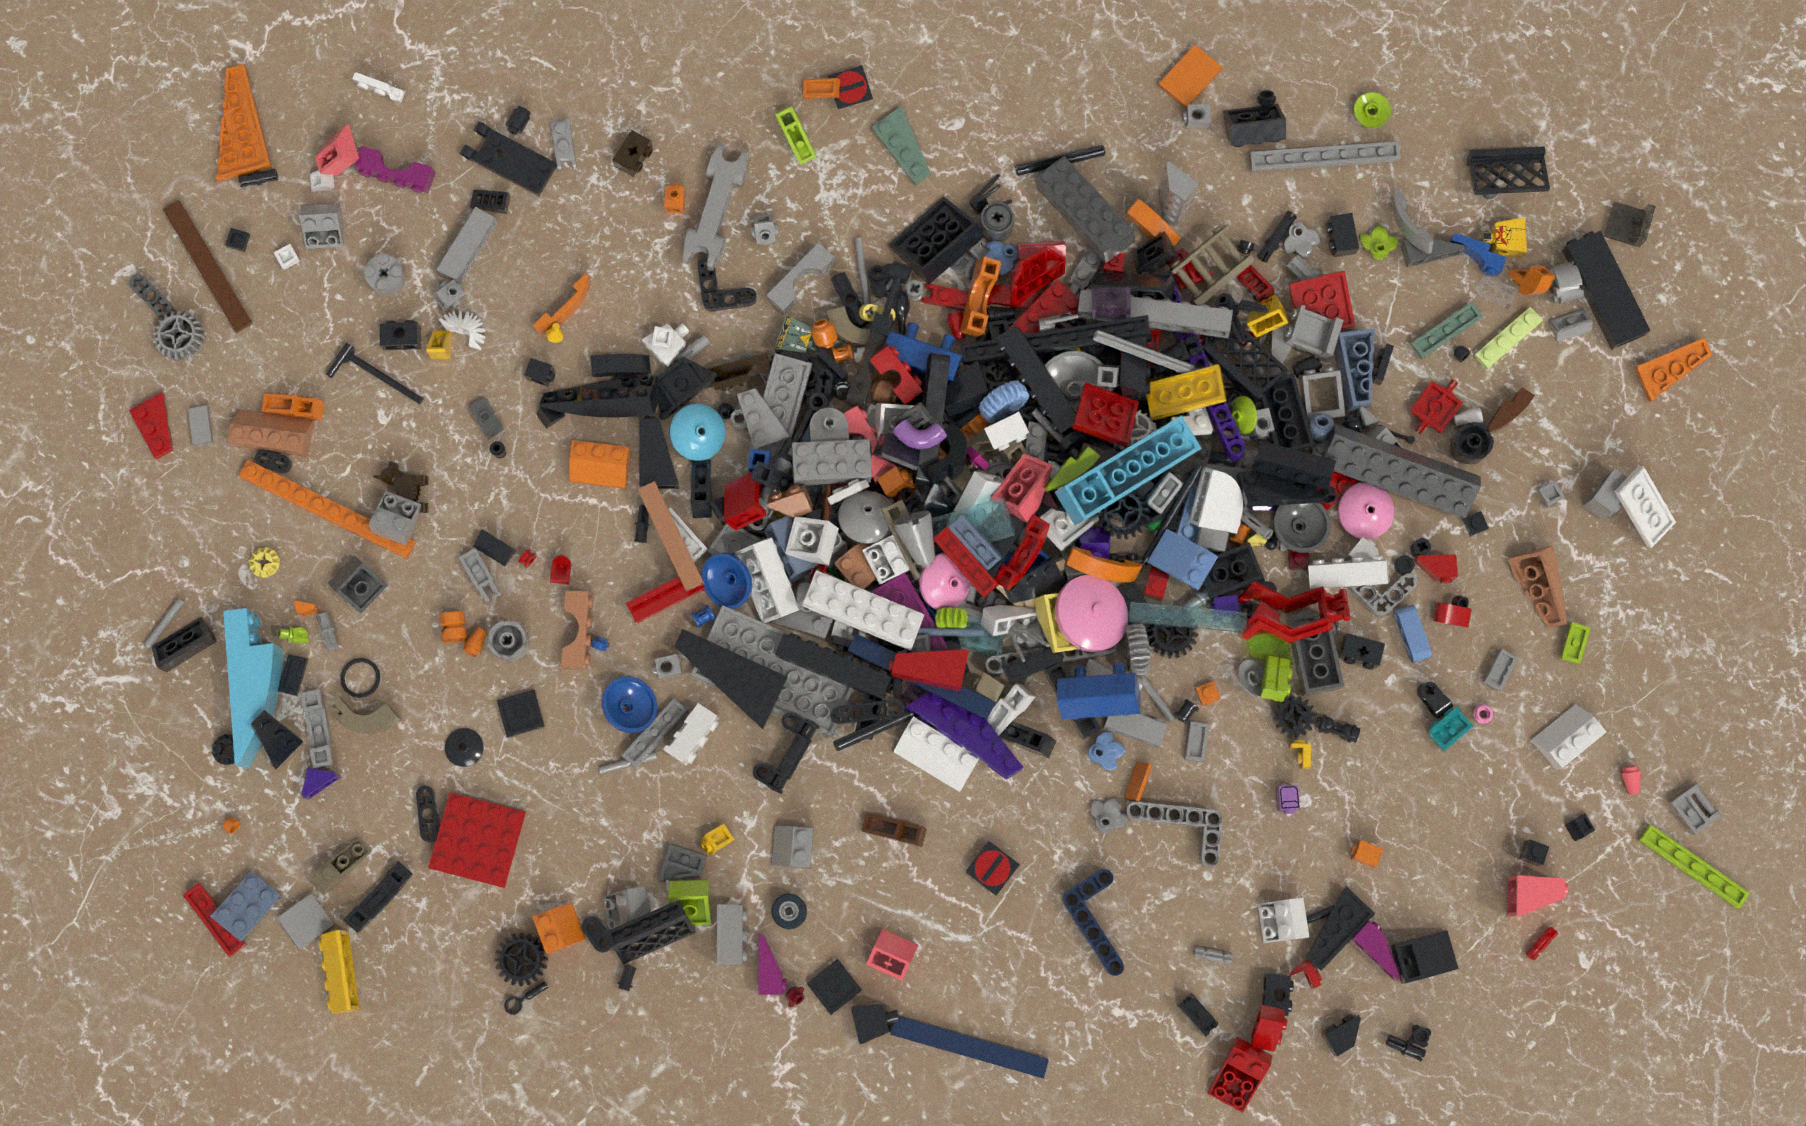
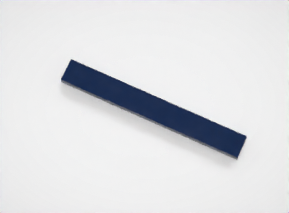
(881, 658)
(970, 1047)

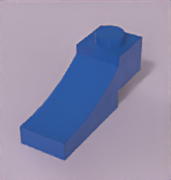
(1490, 262)

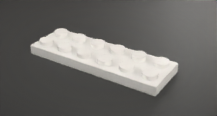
(863, 610)

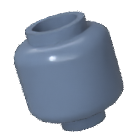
(1321, 427)

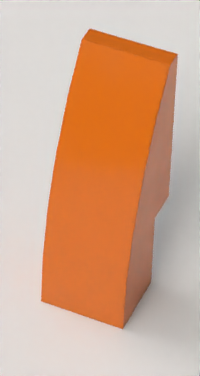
(1150, 222)
(293, 406)

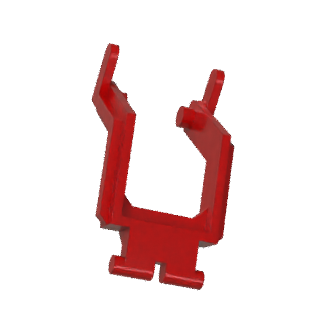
(1331, 609)

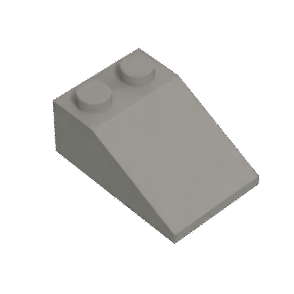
(805, 623)

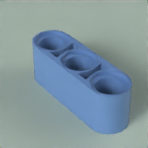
(1412, 633)

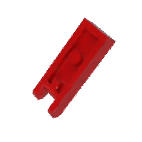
(946, 297)

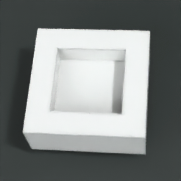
(287, 256)
(662, 337)

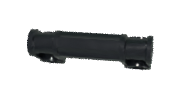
(792, 756)

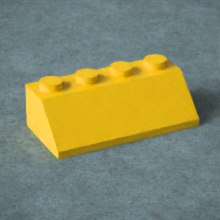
(339, 972)

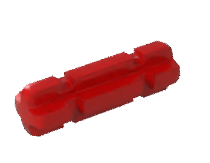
(1542, 943)

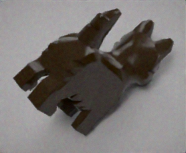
(406, 484)

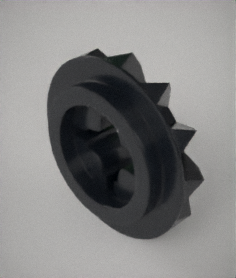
(217, 750)

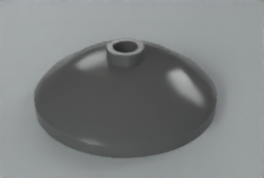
(1313, 522)

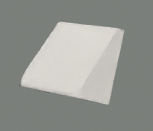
(321, 181)

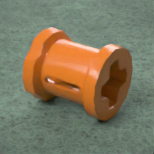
(842, 353)
(1239, 538)

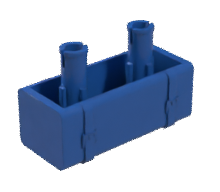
(917, 352)
(1098, 695)

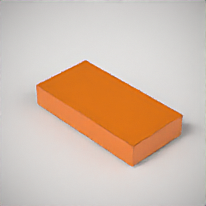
(821, 88)

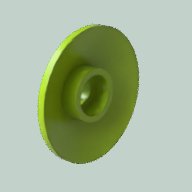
(1375, 103)
(1244, 414)

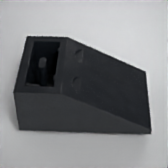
(1424, 957)

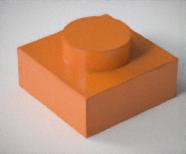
(1207, 693)

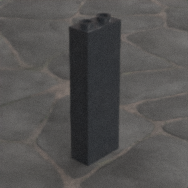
(1606, 290)

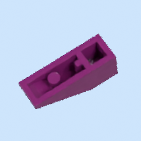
(1374, 944)
(769, 973)

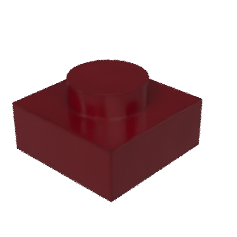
(1298, 560)

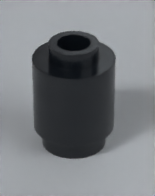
(518, 120)
(1306, 364)

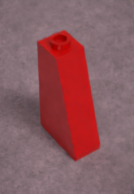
(932, 668)

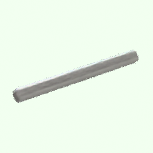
(1142, 352)

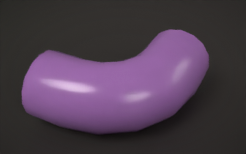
(919, 438)

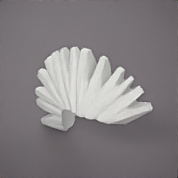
(465, 326)

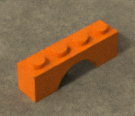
(975, 312)

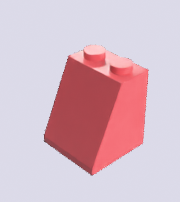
(1533, 892)

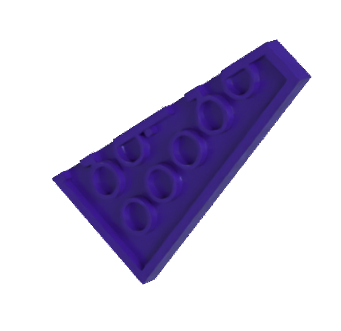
(967, 732)

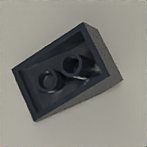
(1233, 572)

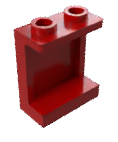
(742, 502)

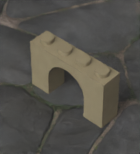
(983, 445)

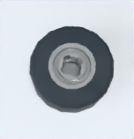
(789, 911)

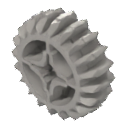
(177, 322)
(1137, 649)

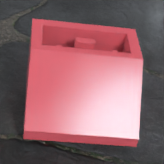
(337, 153)
(892, 954)

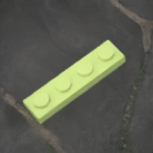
(1508, 338)

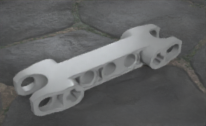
(707, 236)

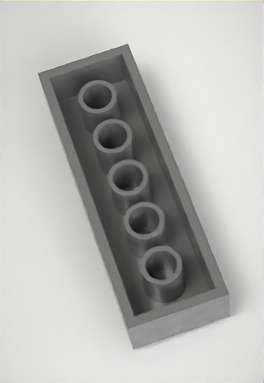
(1085, 209)

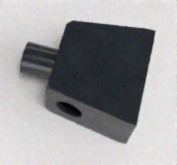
(873, 1021)

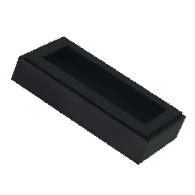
(293, 675)

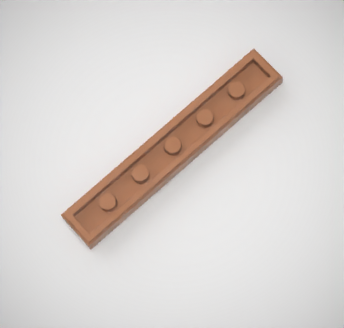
(670, 536)

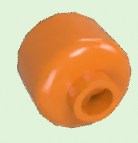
(824, 333)

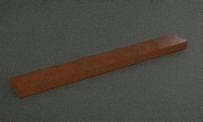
(207, 266)

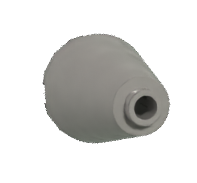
(917, 536)

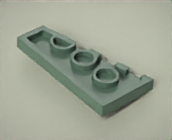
(900, 141)

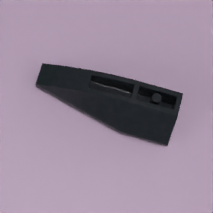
(607, 399)

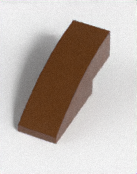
(1510, 410)
(894, 829)

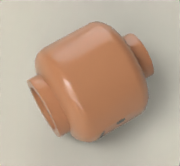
(883, 392)

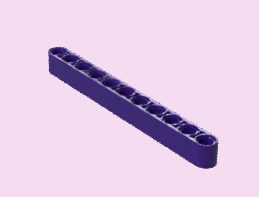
(1220, 425)

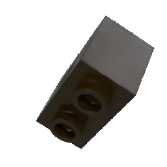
(631, 145)

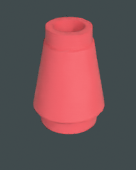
(1632, 777)

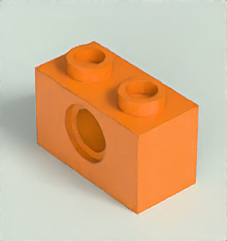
(895, 481)

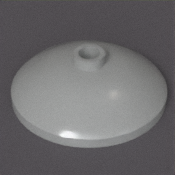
(863, 525)

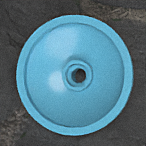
(685, 434)

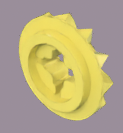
(268, 569)

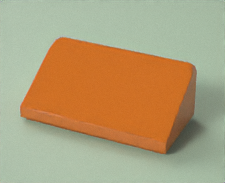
(1138, 781)

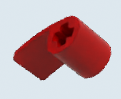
(1452, 614)

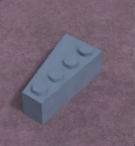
(1354, 360)

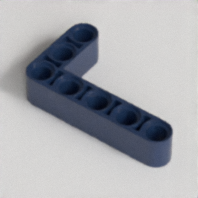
(1101, 939)

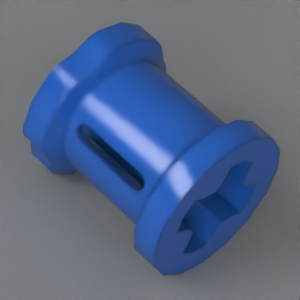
(703, 616)

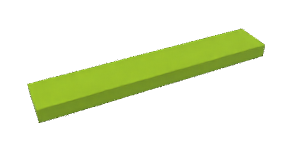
(1694, 866)

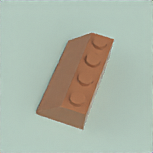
(271, 433)

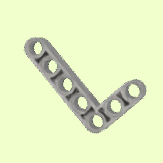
(1183, 820)

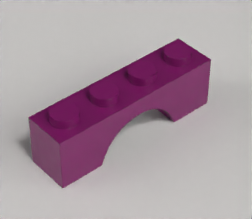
(417, 176)

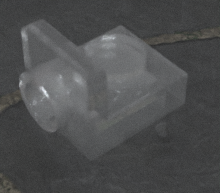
(1238, 294)

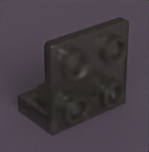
(1629, 224)

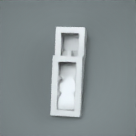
(1010, 707)

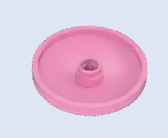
(1091, 613)

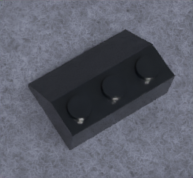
(1255, 125)

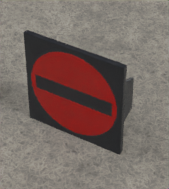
(853, 87)
(992, 868)

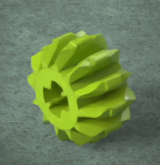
(951, 618)

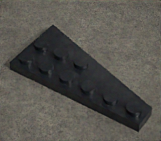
(739, 678)

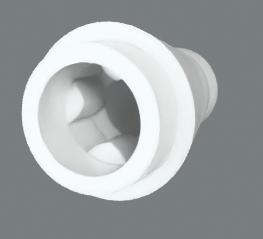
(1468, 416)

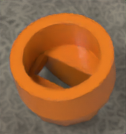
(230, 825)

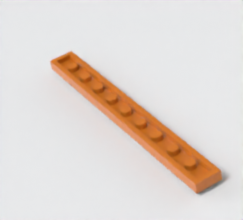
(319, 506)

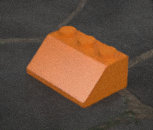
(599, 464)

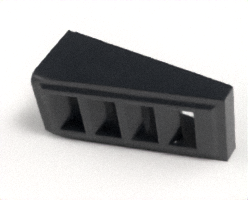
(502, 208)

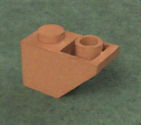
(791, 502)

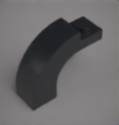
(954, 463)

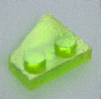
(1268, 645)

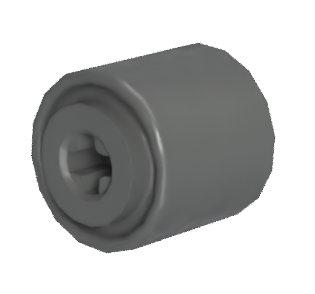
(996, 230)

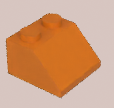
(559, 928)

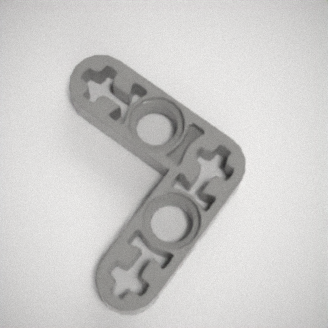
(1378, 599)

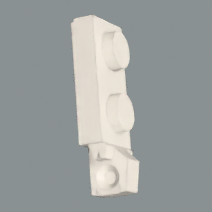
(380, 88)

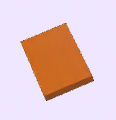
(1190, 76)

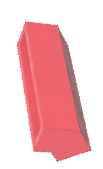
(1027, 249)

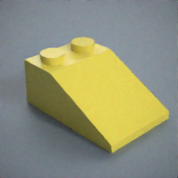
(1046, 616)

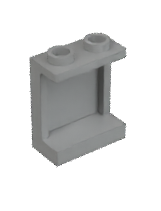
(1313, 332)

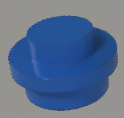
(600, 643)

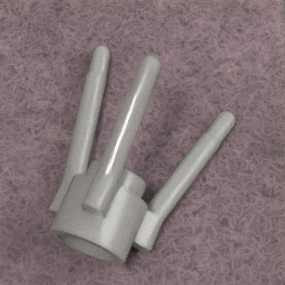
(1048, 324)
(1019, 635)

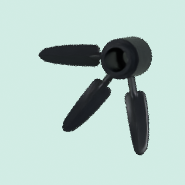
(1228, 301)

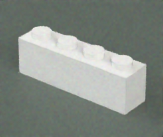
(1348, 573)

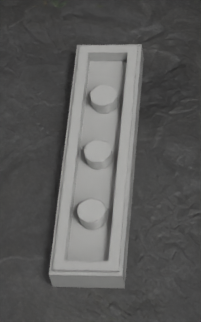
(655, 733)

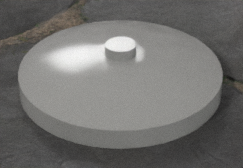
(1072, 371)

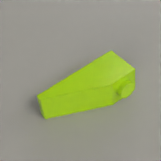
(795, 134)

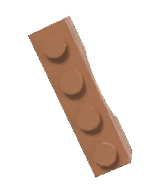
(576, 655)

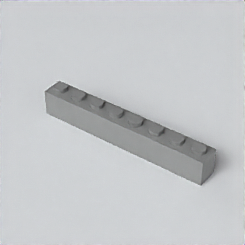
(1170, 315)

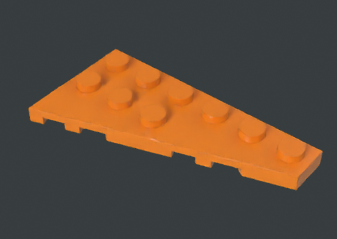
(241, 132)

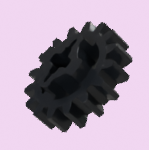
(1004, 370)
(1295, 725)

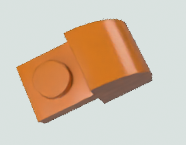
(1534, 281)

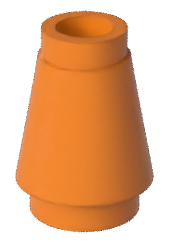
(475, 642)

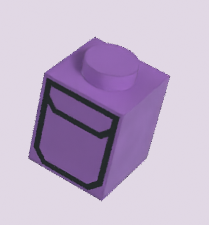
(1288, 799)

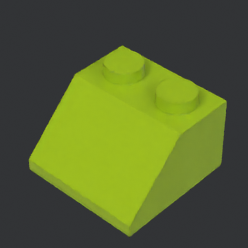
(694, 899)

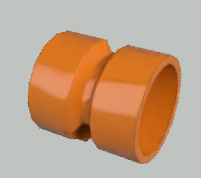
(453, 627)

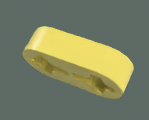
(874, 308)

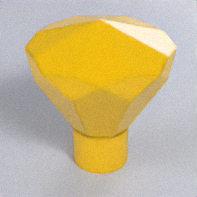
(554, 334)

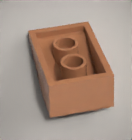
(856, 567)

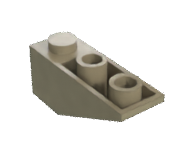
(339, 866)

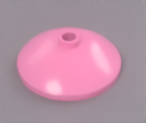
(1354, 511)
(937, 583)

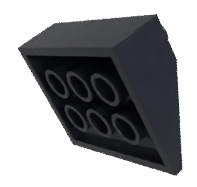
(937, 240)

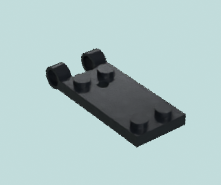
(517, 162)
(1271, 490)

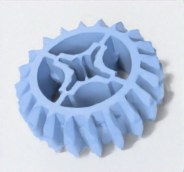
(1003, 401)

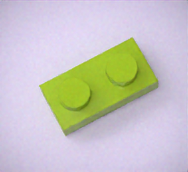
(1575, 643)

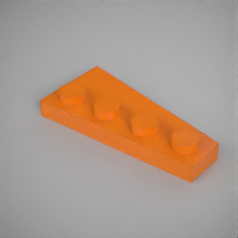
(1666, 369)

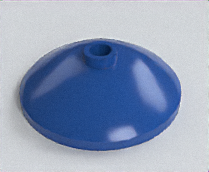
(720, 583)
(637, 699)

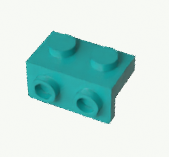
(1449, 729)

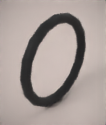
(347, 667)

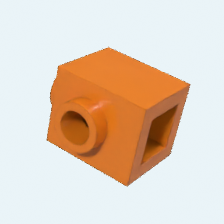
(675, 199)

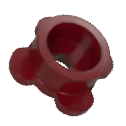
(795, 996)

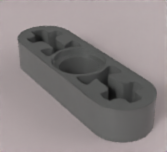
(150, 288)

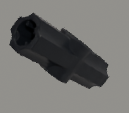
(844, 290)

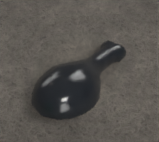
(901, 307)

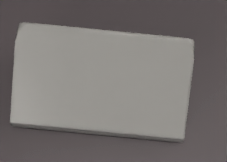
(1571, 325)
(1163, 492)

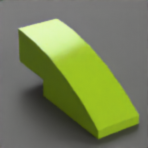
(1072, 469)

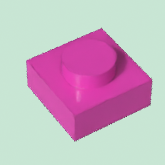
(977, 459)

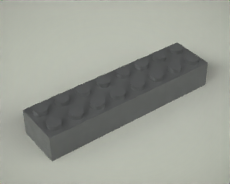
(1402, 471)

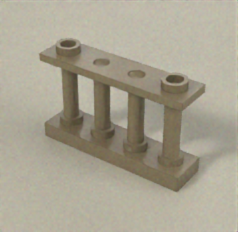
(1227, 273)

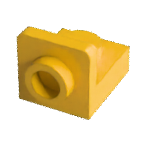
(1304, 756)
(716, 839)

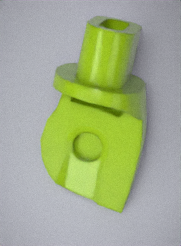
(294, 635)

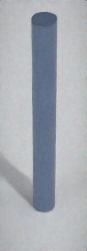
(951, 631)

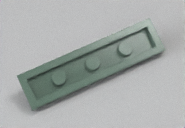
(1446, 330)

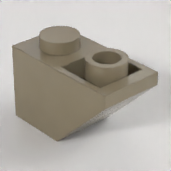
(988, 687)

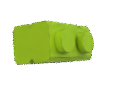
(1275, 678)

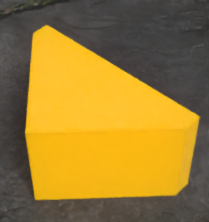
(440, 345)

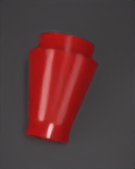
(954, 321)

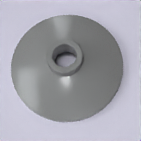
(1250, 677)

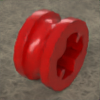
(527, 558)

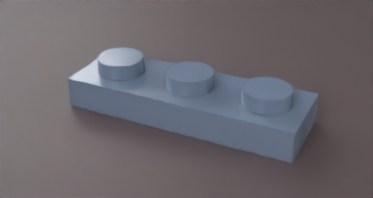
(975, 542)

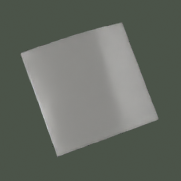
(305, 921)

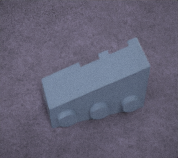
(780, 532)

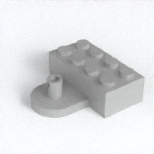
(830, 453)

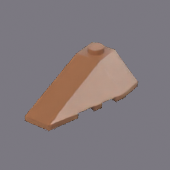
(1540, 578)

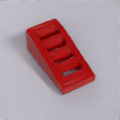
(1259, 280)

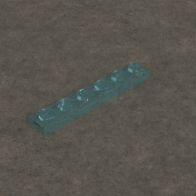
(1187, 617)

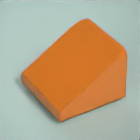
(304, 608)

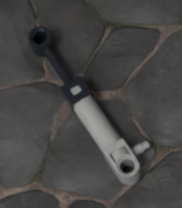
(784, 460)

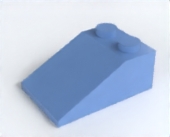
(1182, 559)

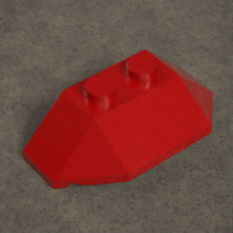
(1035, 273)

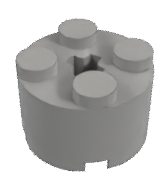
(382, 265)
(1566, 283)
(498, 644)

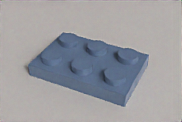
(246, 906)

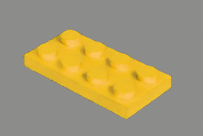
(1186, 392)

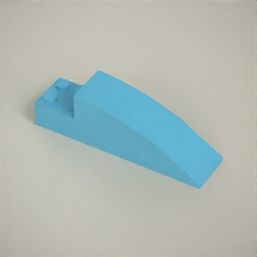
(1127, 470)
(252, 678)

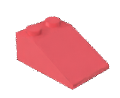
(1024, 487)

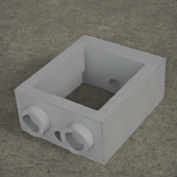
(1327, 372)

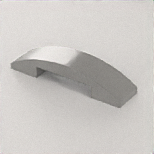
(1419, 238)
(318, 728)

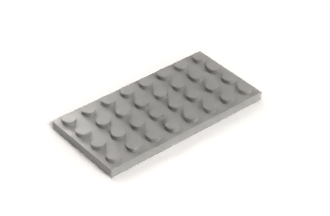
(803, 691)

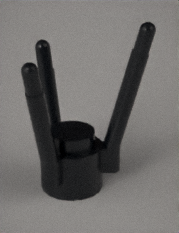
(979, 200)

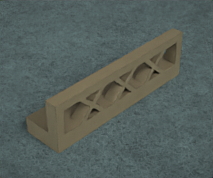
(899, 510)

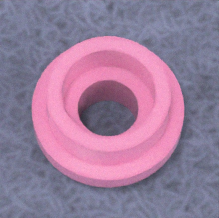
(1488, 711)

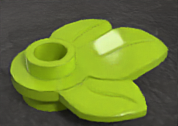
(1379, 240)

